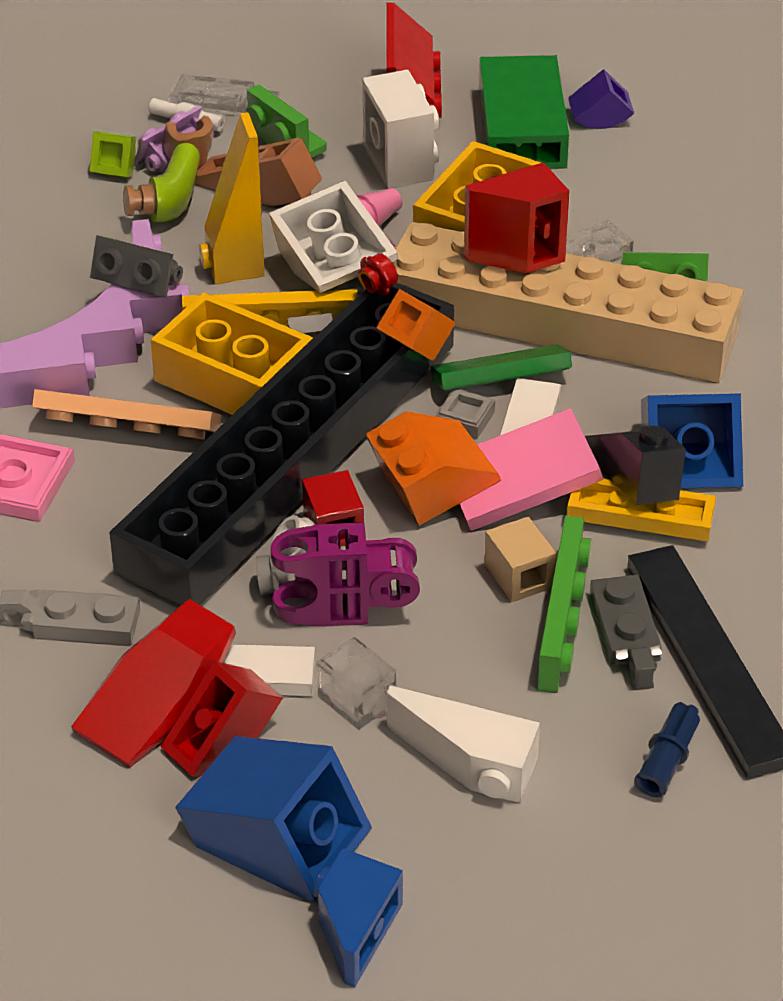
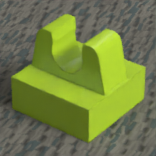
(113, 153)

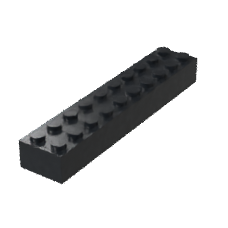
(253, 465)

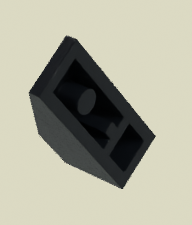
(641, 463)

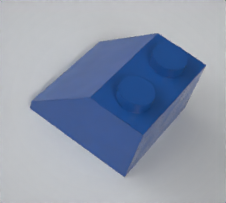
(708, 430)

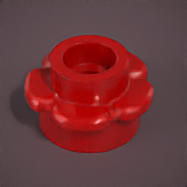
(377, 274)

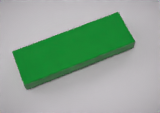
(501, 367)

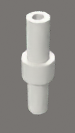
(169, 109)

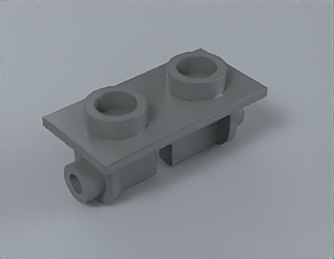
(134, 266)

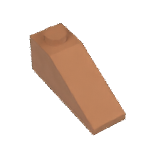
(284, 170)

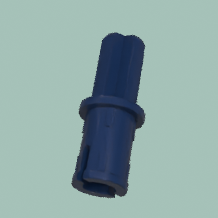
(667, 750)

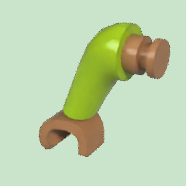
(170, 193)

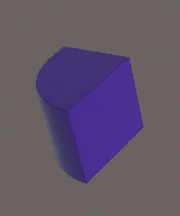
(601, 102)

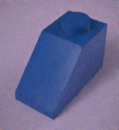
(357, 908)

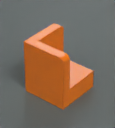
(416, 325)

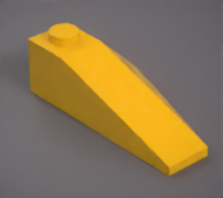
(235, 216)

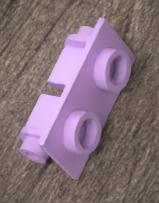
(151, 141)

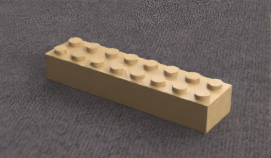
(581, 305)

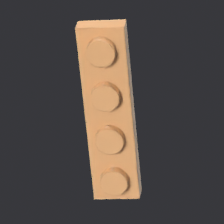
(107, 411)

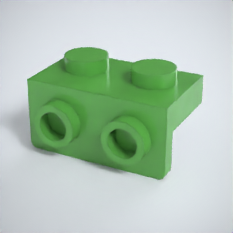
(279, 122)

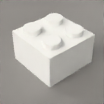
(399, 128)

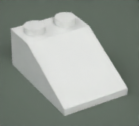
(328, 236)

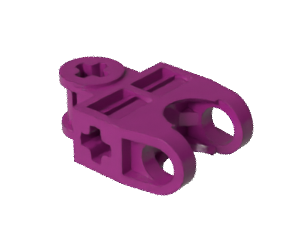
(320, 574)

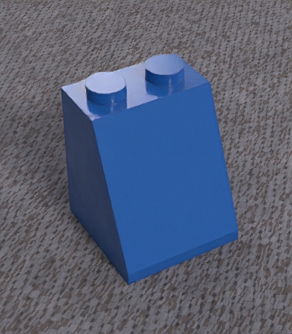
(275, 811)

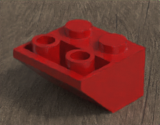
(517, 220)

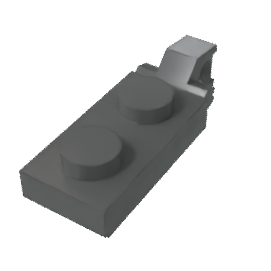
(627, 627)

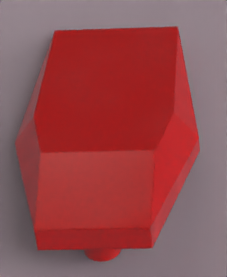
(154, 683)

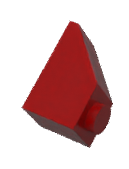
(224, 705)

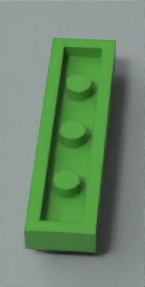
(562, 617)

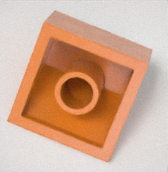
(430, 462)

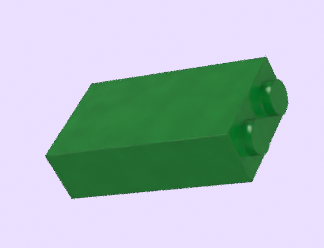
(524, 107)

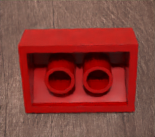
(412, 49)

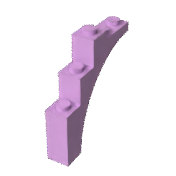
(95, 336)

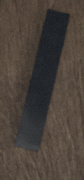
(710, 661)

